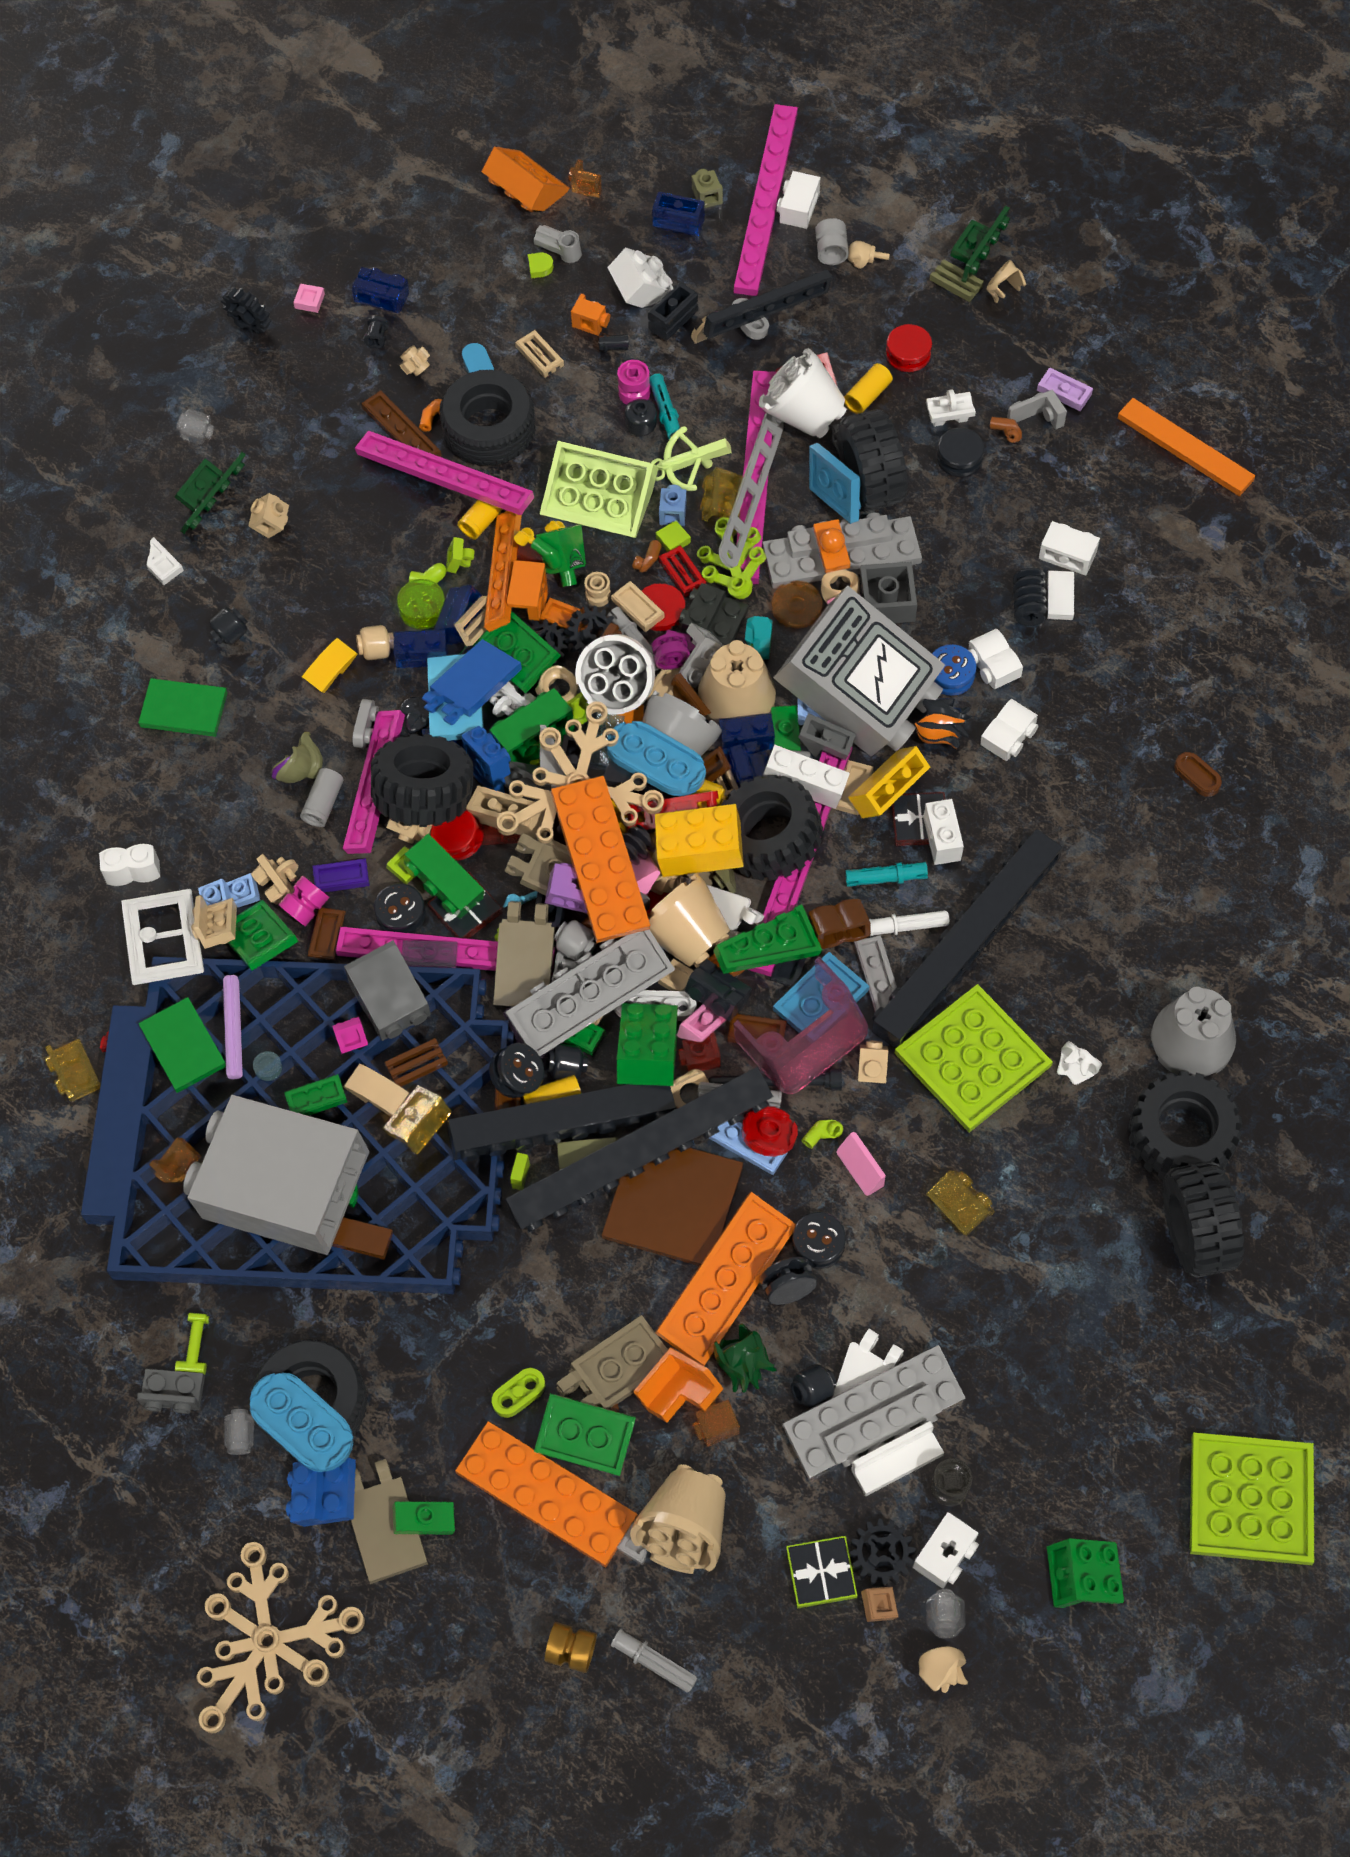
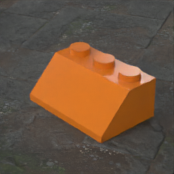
(523, 179)

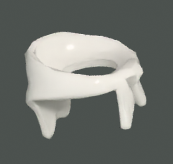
(1077, 1063)

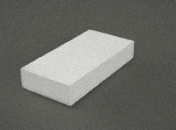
(1060, 595)

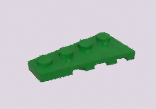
(775, 942)

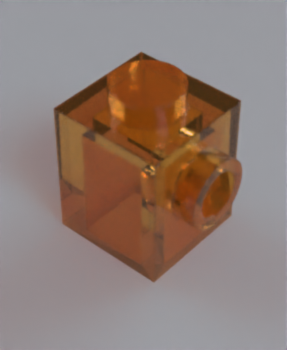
(716, 1423)

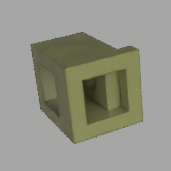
(706, 183)

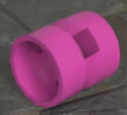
(633, 381)
(303, 901)

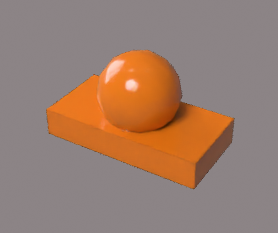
(831, 546)

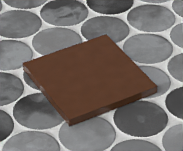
(675, 1206)

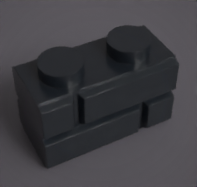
(673, 311)
(717, 991)

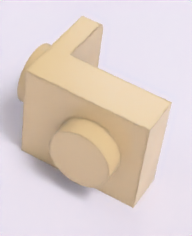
(873, 1062)

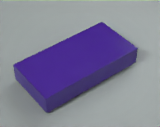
(341, 875)

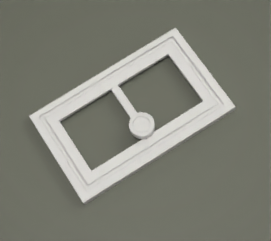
(136, 936)

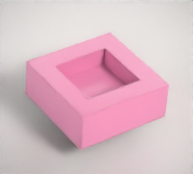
(309, 298)

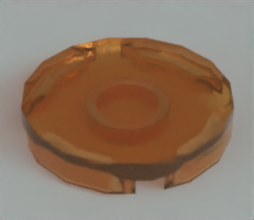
(796, 604)

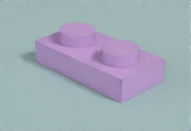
(1066, 388)

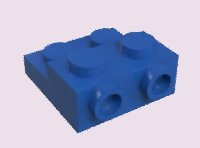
(488, 758)
(321, 1495)

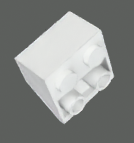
(640, 278)

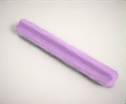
(232, 1027)

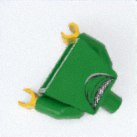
(560, 549)

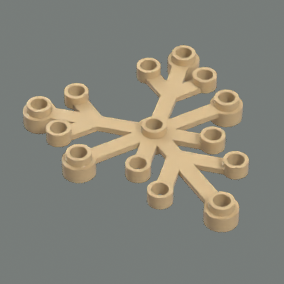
(588, 744)
(245, 1671)

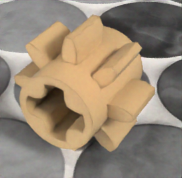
(414, 360)

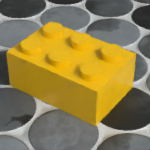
(699, 840)

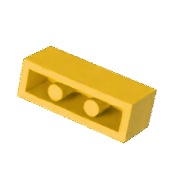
(889, 782)

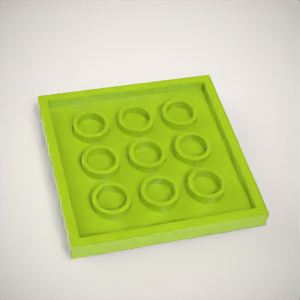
(973, 1058)
(1252, 1498)

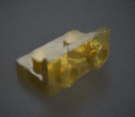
(720, 493)
(73, 1069)
(418, 1119)
(961, 1201)

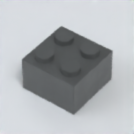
(890, 590)

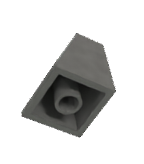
(387, 991)

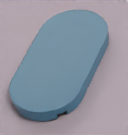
(659, 757)
(301, 1422)

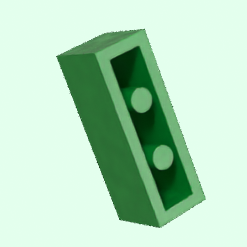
(443, 877)

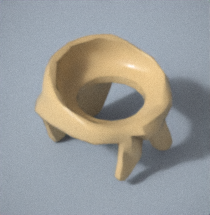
(1006, 272)
(831, 577)
(557, 672)
(693, 1076)
(942, 1668)

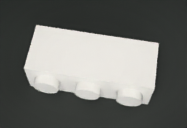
(820, 779)

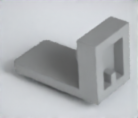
(1042, 402)
(699, 659)

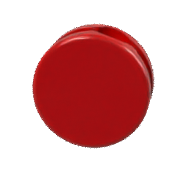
(908, 348)
(459, 837)

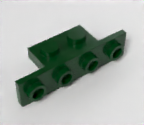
(976, 242)
(202, 486)

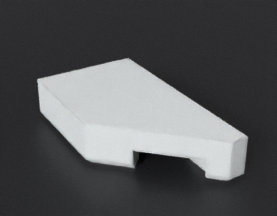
(162, 563)

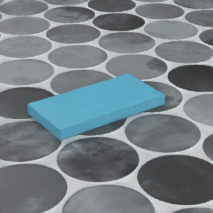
(438, 727)

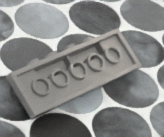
(867, 542)
(589, 990)
(873, 1412)

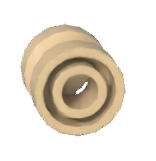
(597, 589)

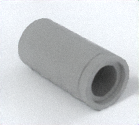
(322, 797)

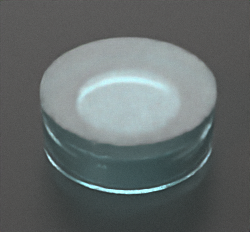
(267, 1066)

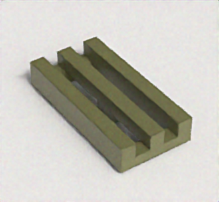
(955, 275)

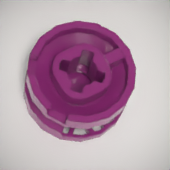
(671, 652)

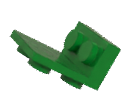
(1084, 1572)

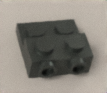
(714, 613)

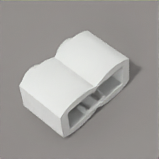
(995, 659)
(1009, 730)
(127, 865)

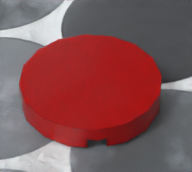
(669, 601)
(769, 1131)

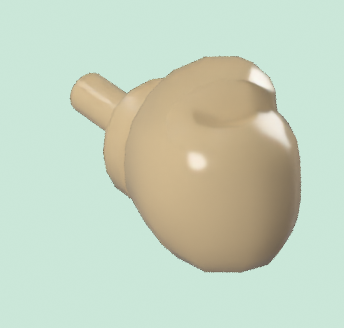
(862, 253)

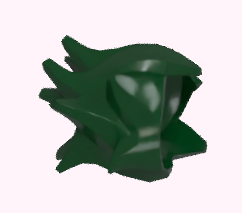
(743, 1358)

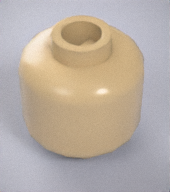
(374, 642)

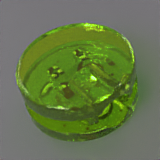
(420, 603)

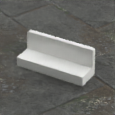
(896, 1459)

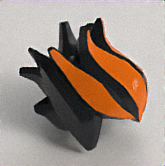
(942, 722)

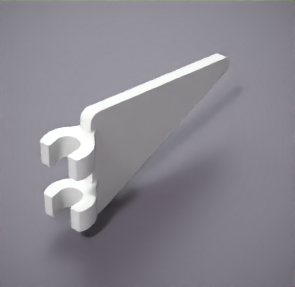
(733, 908)
(863, 1365)

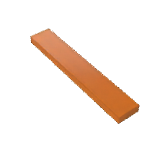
(1186, 447)
(503, 557)

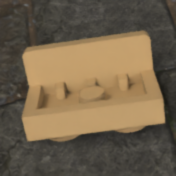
(215, 922)

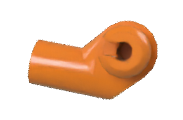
(428, 415)

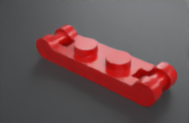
(672, 805)

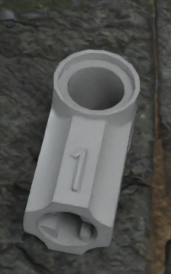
(562, 243)

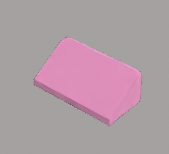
(645, 873)
(700, 1024)
(861, 1164)

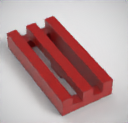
(685, 590)

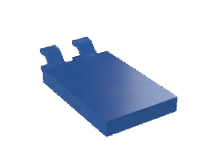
(471, 681)

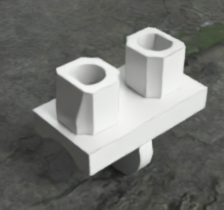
(950, 407)
(508, 700)

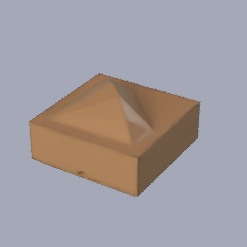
(879, 1604)

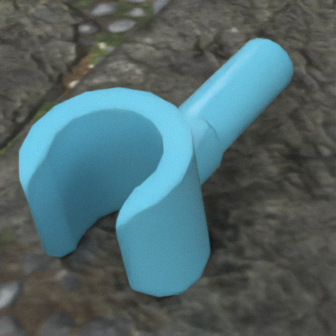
(513, 897)

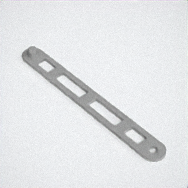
(775, 427)

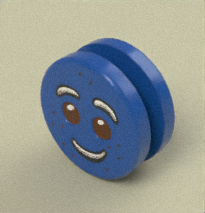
(958, 670)

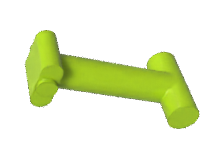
(191, 1363)

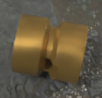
(570, 1647)

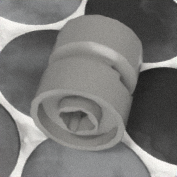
(832, 241)

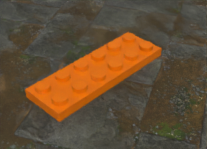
(600, 859)
(726, 1279)
(546, 1494)

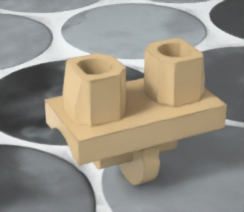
(269, 870)

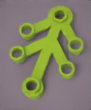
(738, 577)

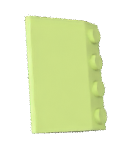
(598, 489)

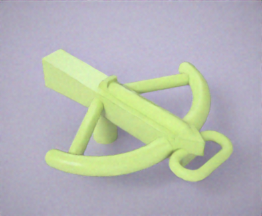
(695, 456)

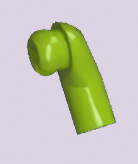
(434, 573)
(821, 1130)

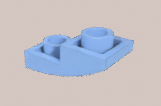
(242, 890)

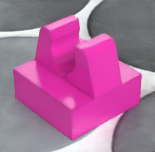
(350, 1035)

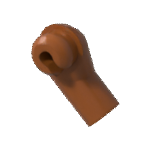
(1009, 427)
(651, 557)

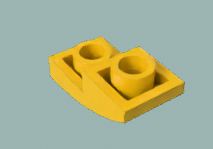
(329, 664)

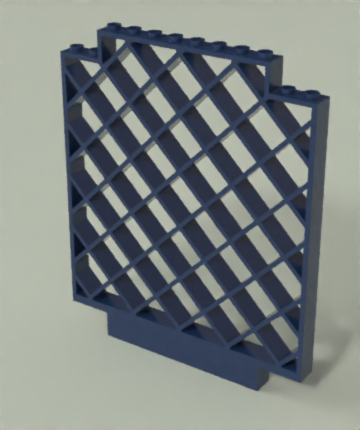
(126, 1110)

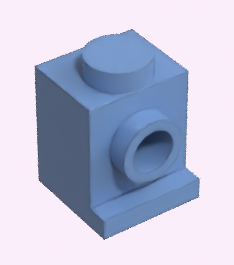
(672, 505)

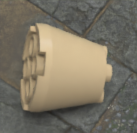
(736, 683)
(689, 922)
(683, 1521)

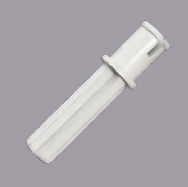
(909, 922)

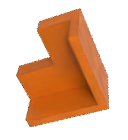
(528, 587)
(674, 1382)

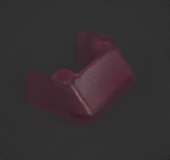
(815, 1048)

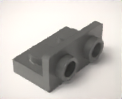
(171, 1390)

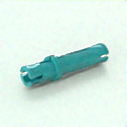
(658, 386)
(893, 873)

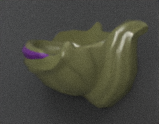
(303, 763)

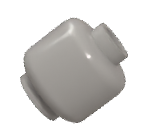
(574, 940)

